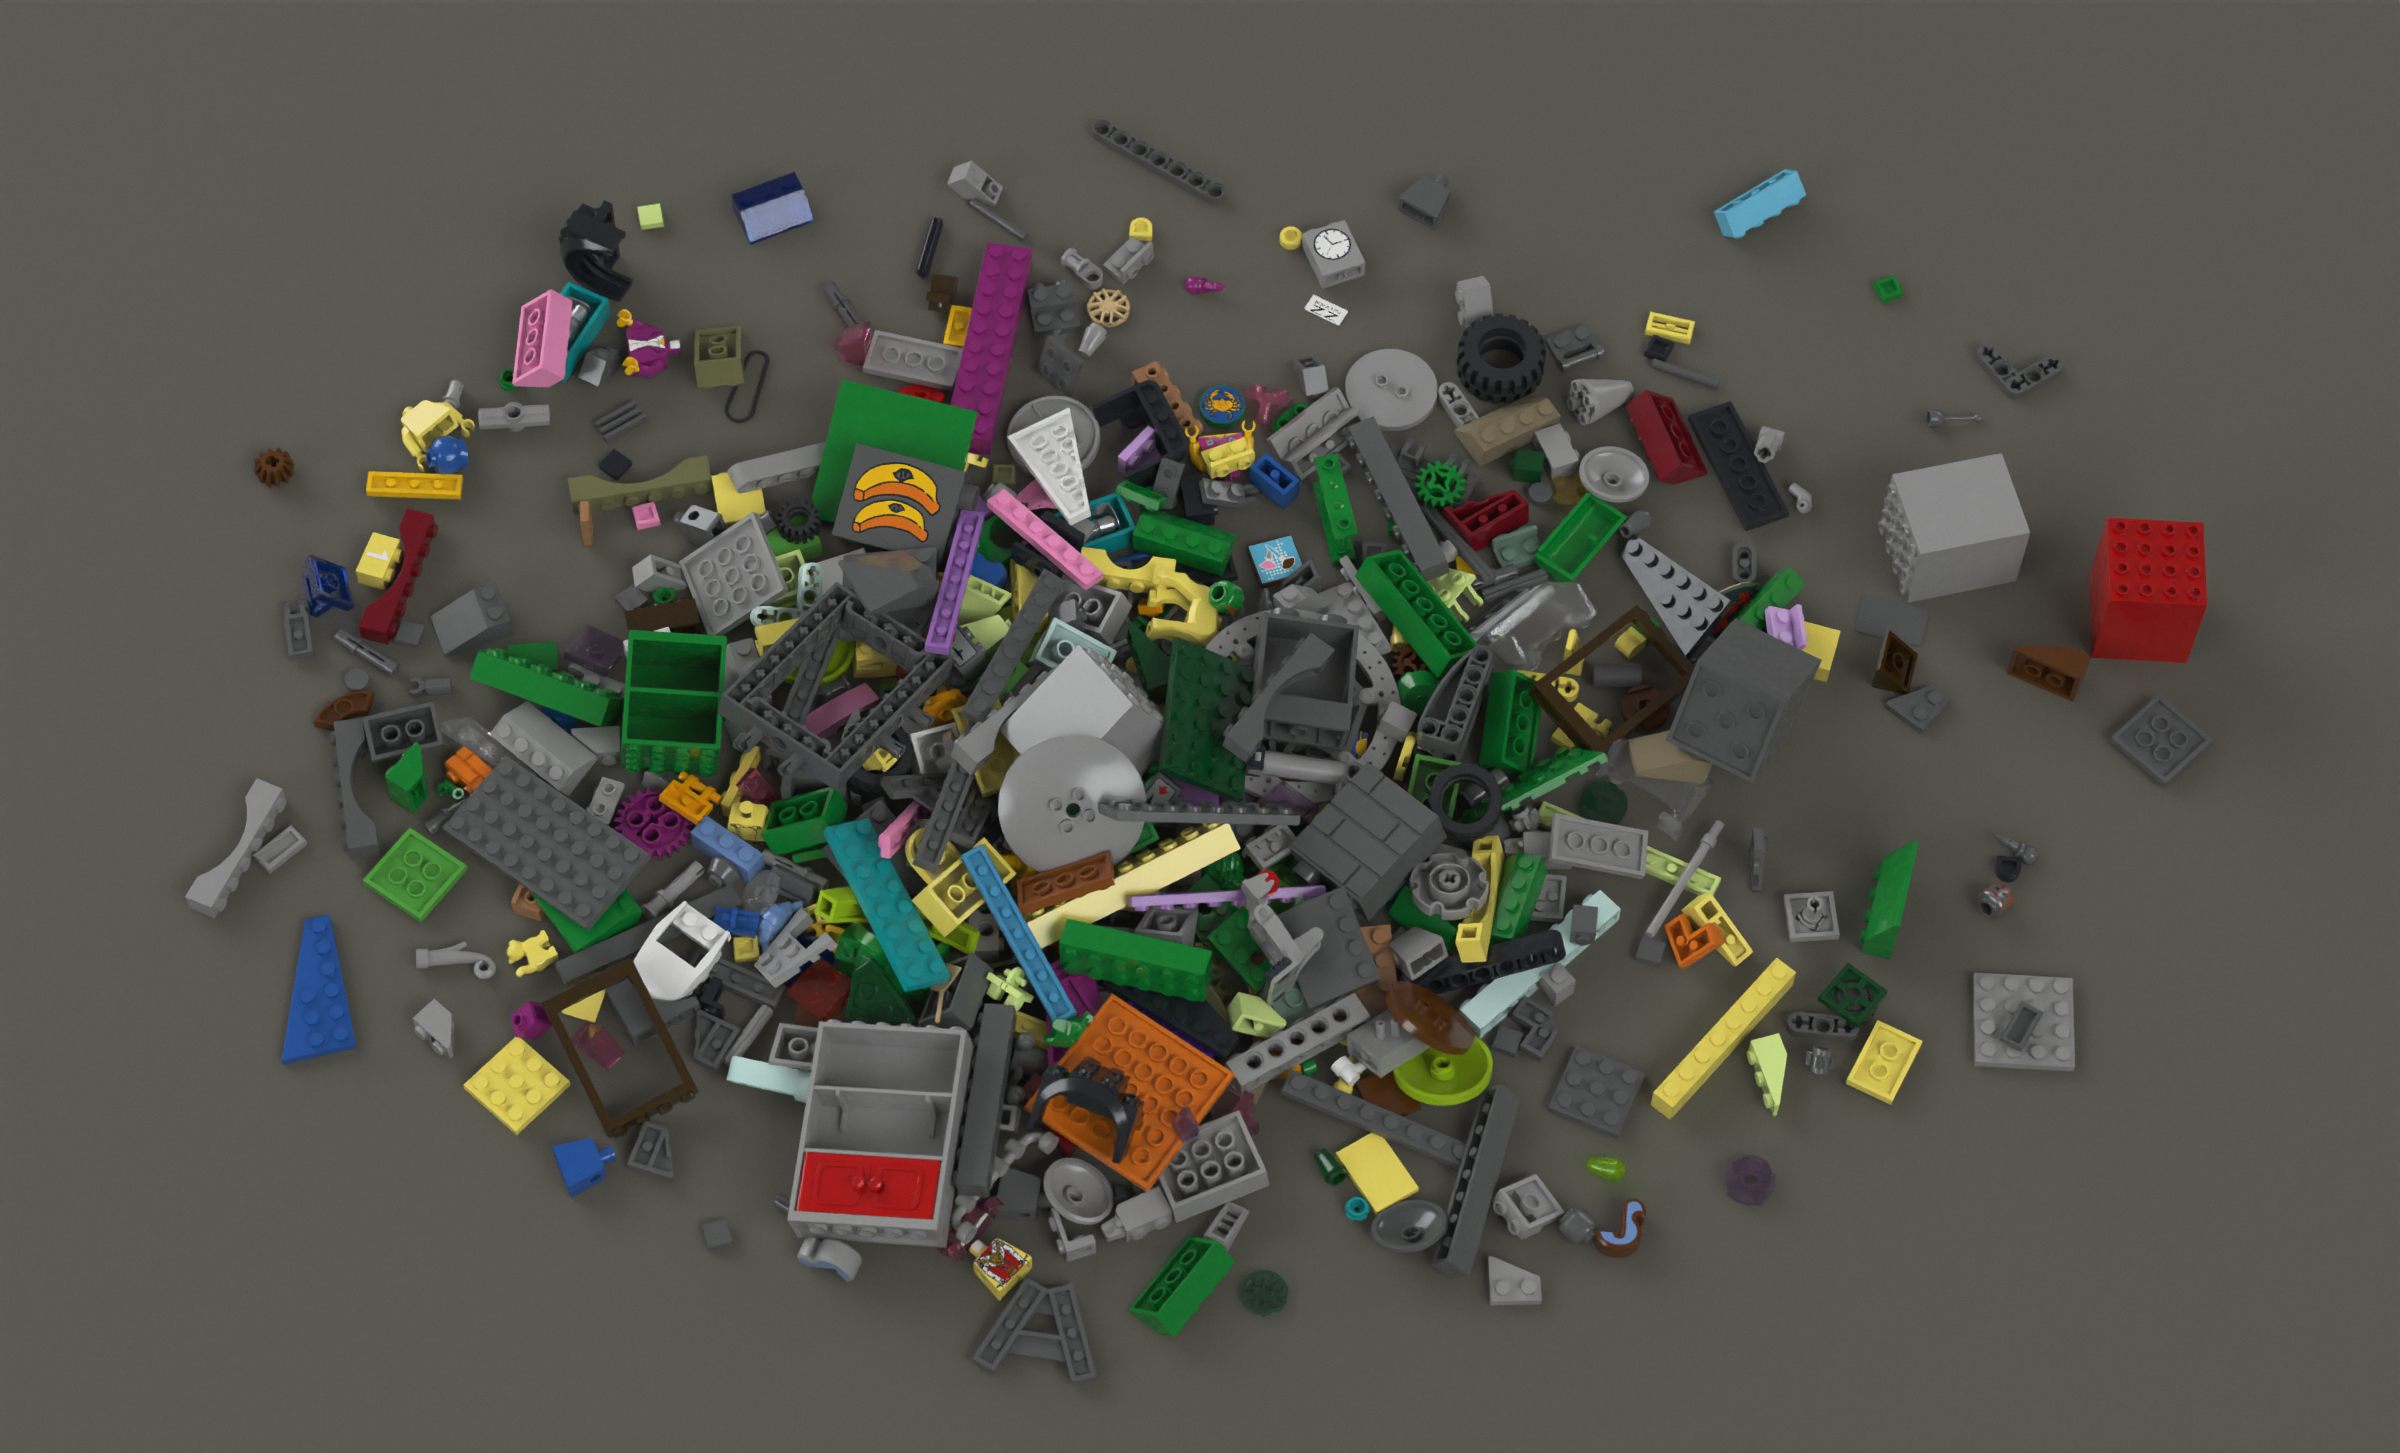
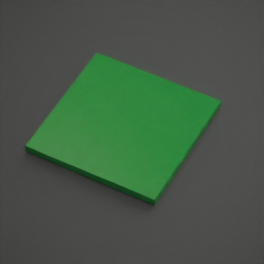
(889, 423)

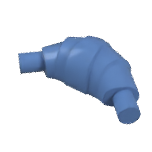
(774, 921)

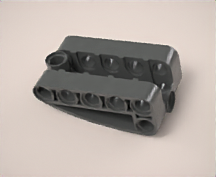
(1455, 707)

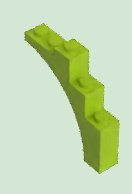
(841, 905)

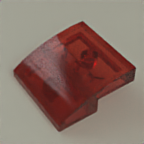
(821, 989)

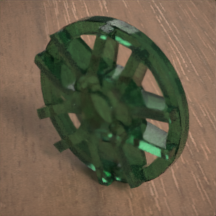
(1264, 1293)

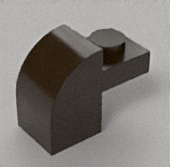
(942, 293)

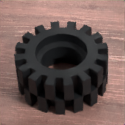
(799, 532)

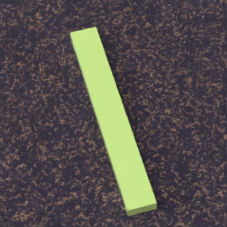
(1657, 863)

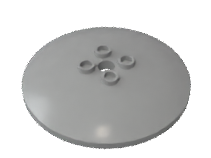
(1061, 773)

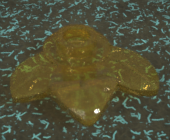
(1569, 489)

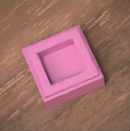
(645, 515)

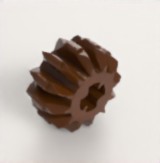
(274, 467)

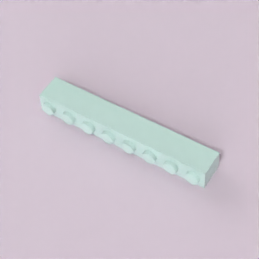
(1505, 993)

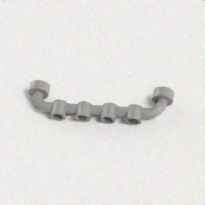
(1014, 1150)

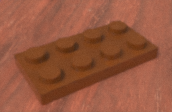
(1065, 882)

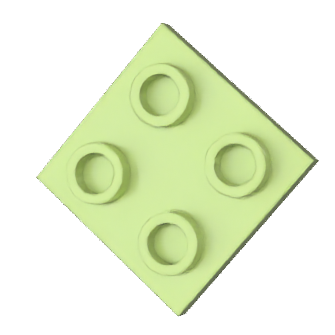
(1450, 587)

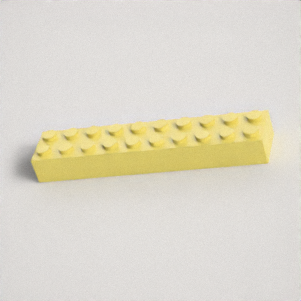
(1138, 877)

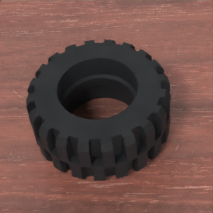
(1505, 334)

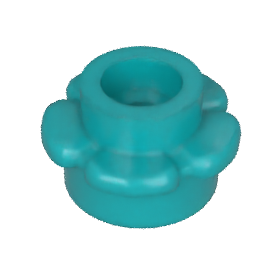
(1357, 1202)

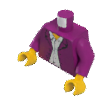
(646, 347)

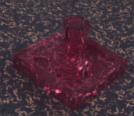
(1267, 400)

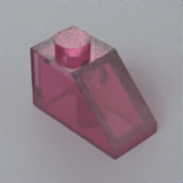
(854, 343)

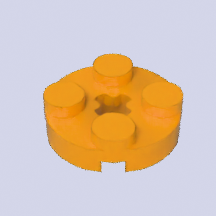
(943, 702)

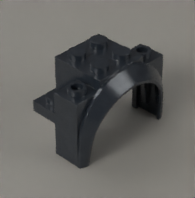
(590, 233)
(1097, 1091)

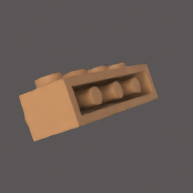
(1171, 392)

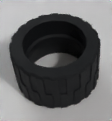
(1473, 774)
(868, 784)

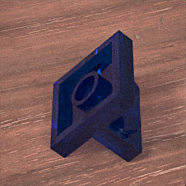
(326, 586)

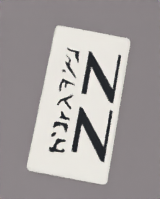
(1326, 310)

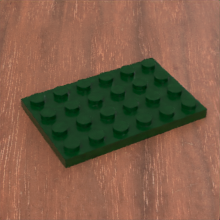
(1201, 703)

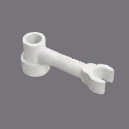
(1348, 1070)

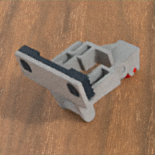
(1271, 936)

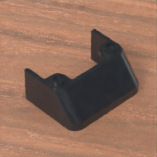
(1145, 406)

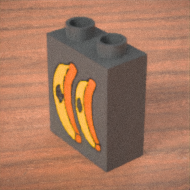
(902, 502)

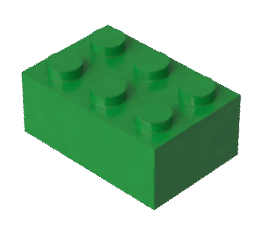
(801, 820)

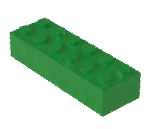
(1415, 610)
(547, 687)
(1135, 960)

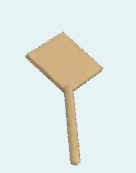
(941, 988)

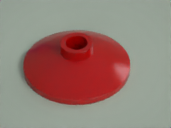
(923, 392)

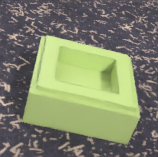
(650, 216)

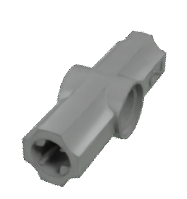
(501, 417)

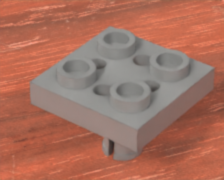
(1809, 910)

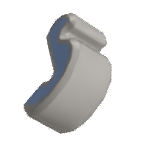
(832, 1255)

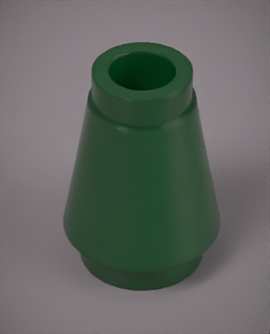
(1331, 1169)

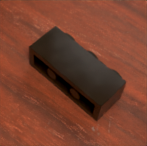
(678, 616)

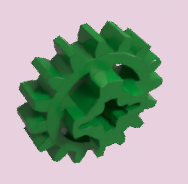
(1445, 477)

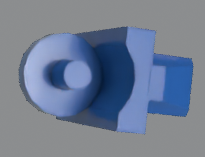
(737, 921)

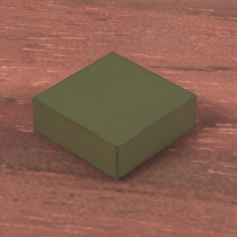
(1004, 474)

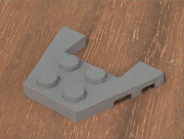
(786, 954)

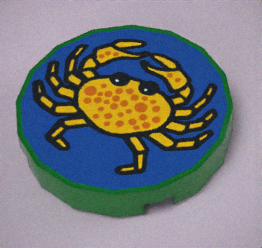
(1222, 406)

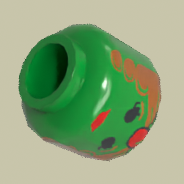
(1226, 597)

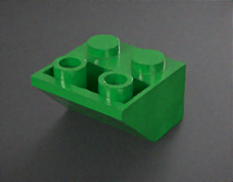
(408, 780)

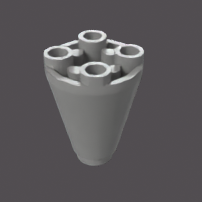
(1597, 397)

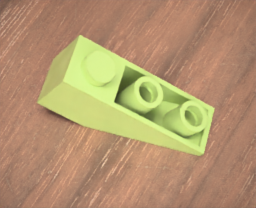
(1769, 1061)

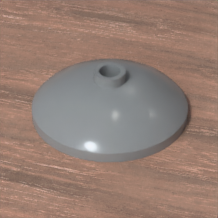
(1614, 474)
(1078, 1191)

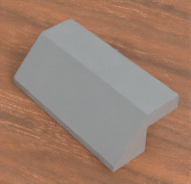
(1314, 433)

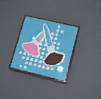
(1274, 560)

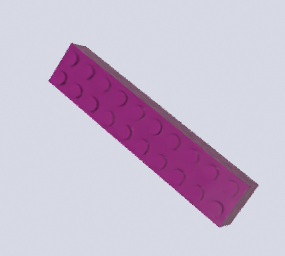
(992, 339)

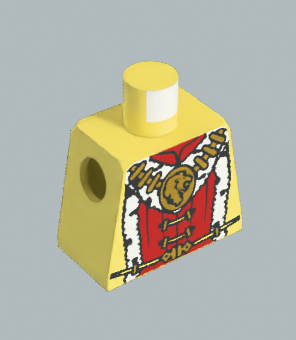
(1000, 1265)

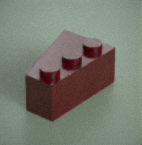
(1486, 519)

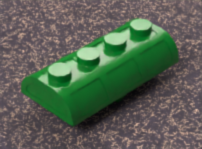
(1578, 538)

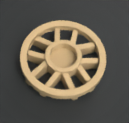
(1108, 307)

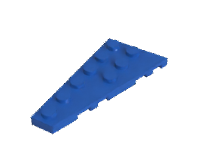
(319, 1005)

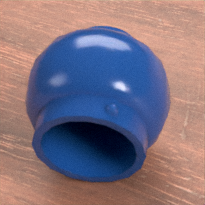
(447, 455)

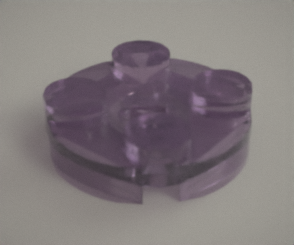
(1749, 1194)

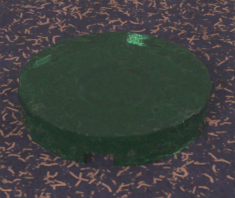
(1603, 803)

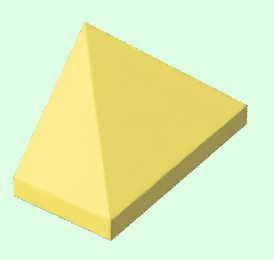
(587, 1008)

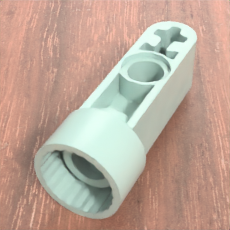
(770, 1077)

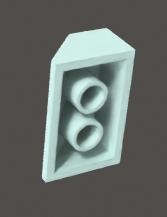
(1060, 641)

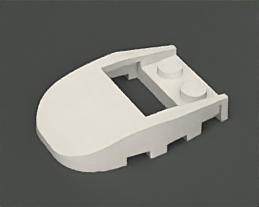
(667, 974)

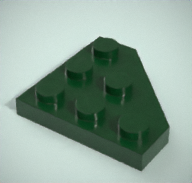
(876, 998)

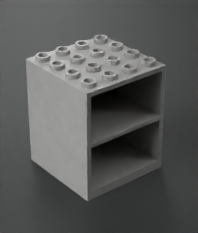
(1954, 527)
(1092, 700)

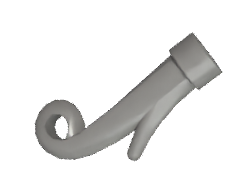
(453, 955)

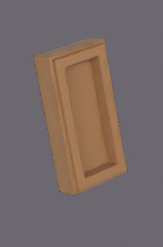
(586, 523)

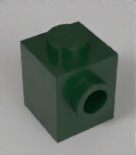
(1527, 465)

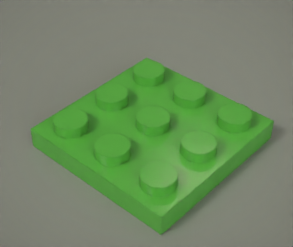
(415, 875)

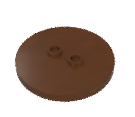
(1429, 1018)

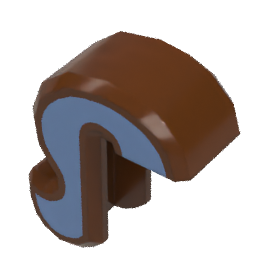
(1630, 1234)

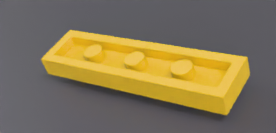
(414, 485)

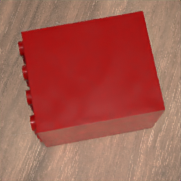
(2147, 590)

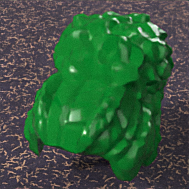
(1226, 872)

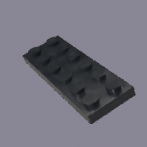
(1736, 466)

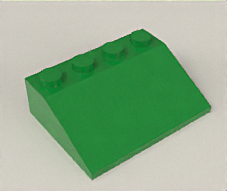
(1888, 901)
(618, 918)

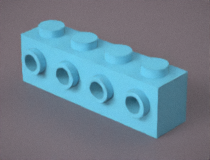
(1760, 203)

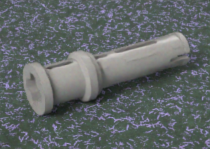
(665, 898)

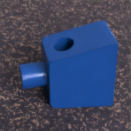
(582, 1164)

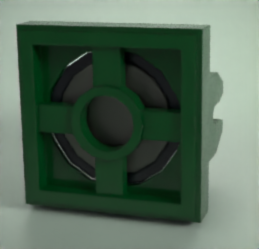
(1850, 996)

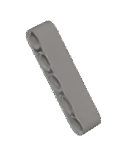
(776, 468)

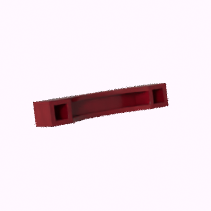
(382, 616)

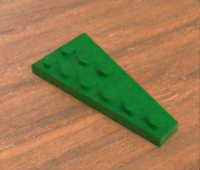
(1545, 777)

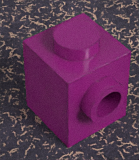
(530, 1021)

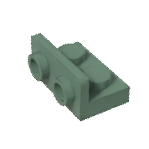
(1516, 547)

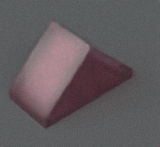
(598, 1045)

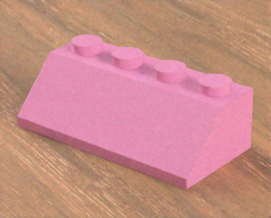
(543, 341)

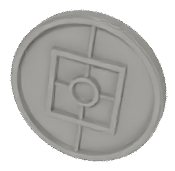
(1392, 388)
(1085, 426)

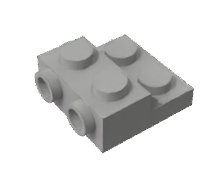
(1527, 1206)

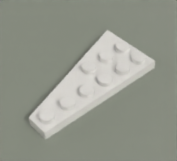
(1054, 461)

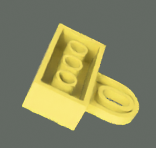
(951, 890)

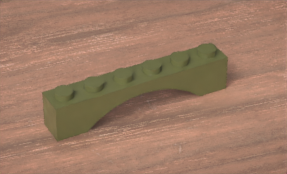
(686, 479)

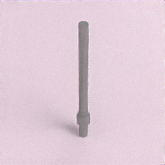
(1706, 843)

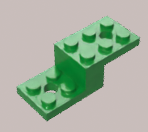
(1228, 937)

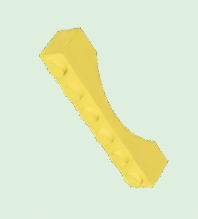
(1475, 930)

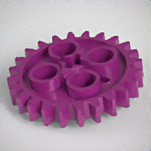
(653, 824)

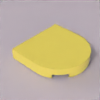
(1405, 756)

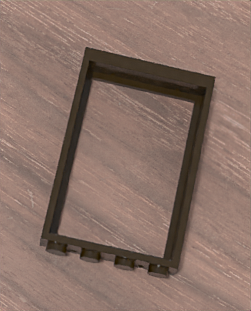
(1568, 718)
(660, 1104)

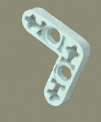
(798, 612)

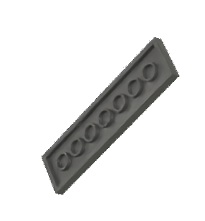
(1204, 813)

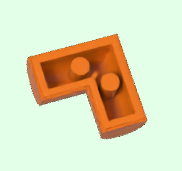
(1692, 945)

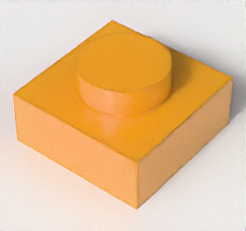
(1149, 611)

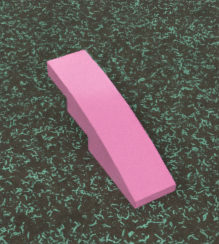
(836, 713)

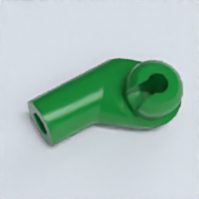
(451, 789)

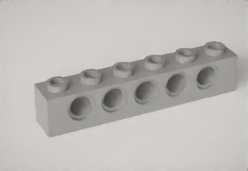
(1293, 1055)

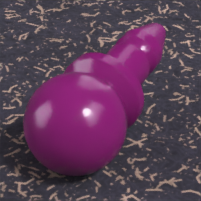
(1196, 285)

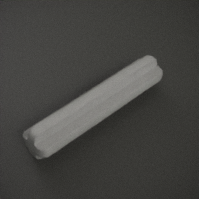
(749, 1034)

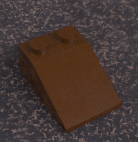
(2050, 668)

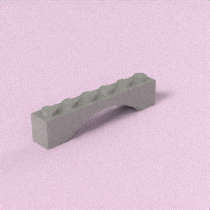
(977, 747)
(212, 889)

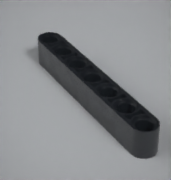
(1501, 961)

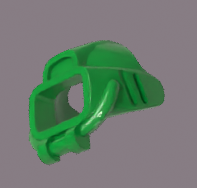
(1067, 1031)

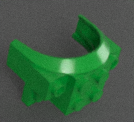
(860, 945)

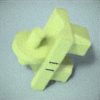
(1000, 984)

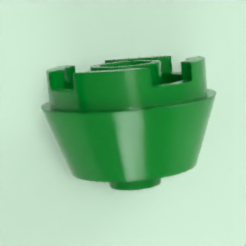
(1416, 690)

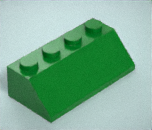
(1183, 541)
(1510, 724)
(1517, 896)
(1182, 1285)

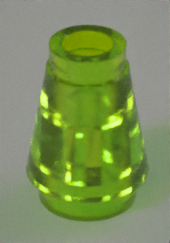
(1608, 1168)

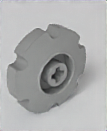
(1449, 886)

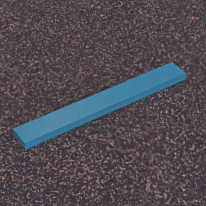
(1018, 934)

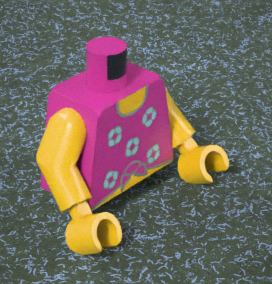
(1211, 441)

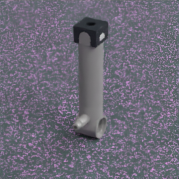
(1301, 767)

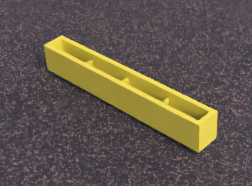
(1723, 1038)

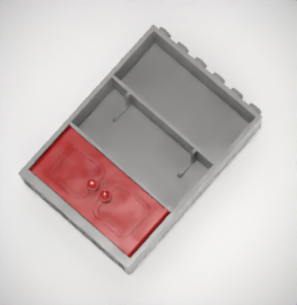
(881, 1133)

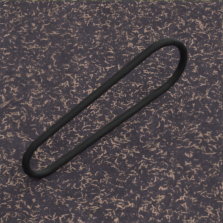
(758, 392)

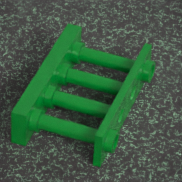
(1334, 509)

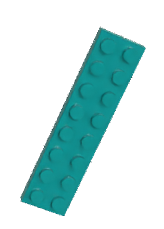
(886, 905)

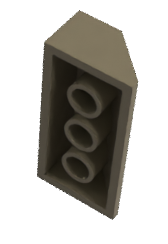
(1507, 428)

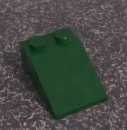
(1150, 663)

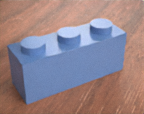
(718, 841)

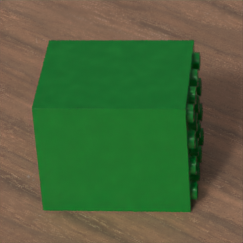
(673, 702)

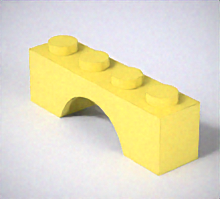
(1135, 580)

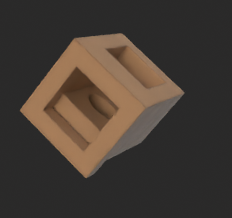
(523, 906)

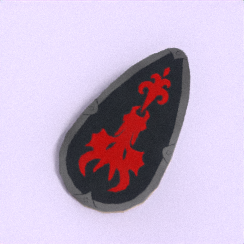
(1740, 595)

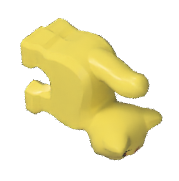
(535, 951)

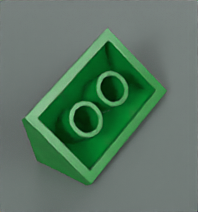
(1410, 916)

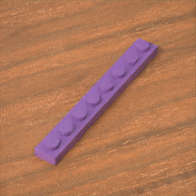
(954, 582)
(1215, 898)

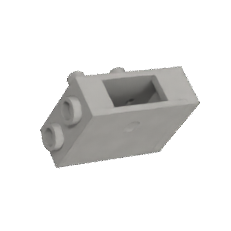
(1383, 1044)

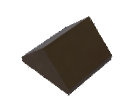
(1894, 665)

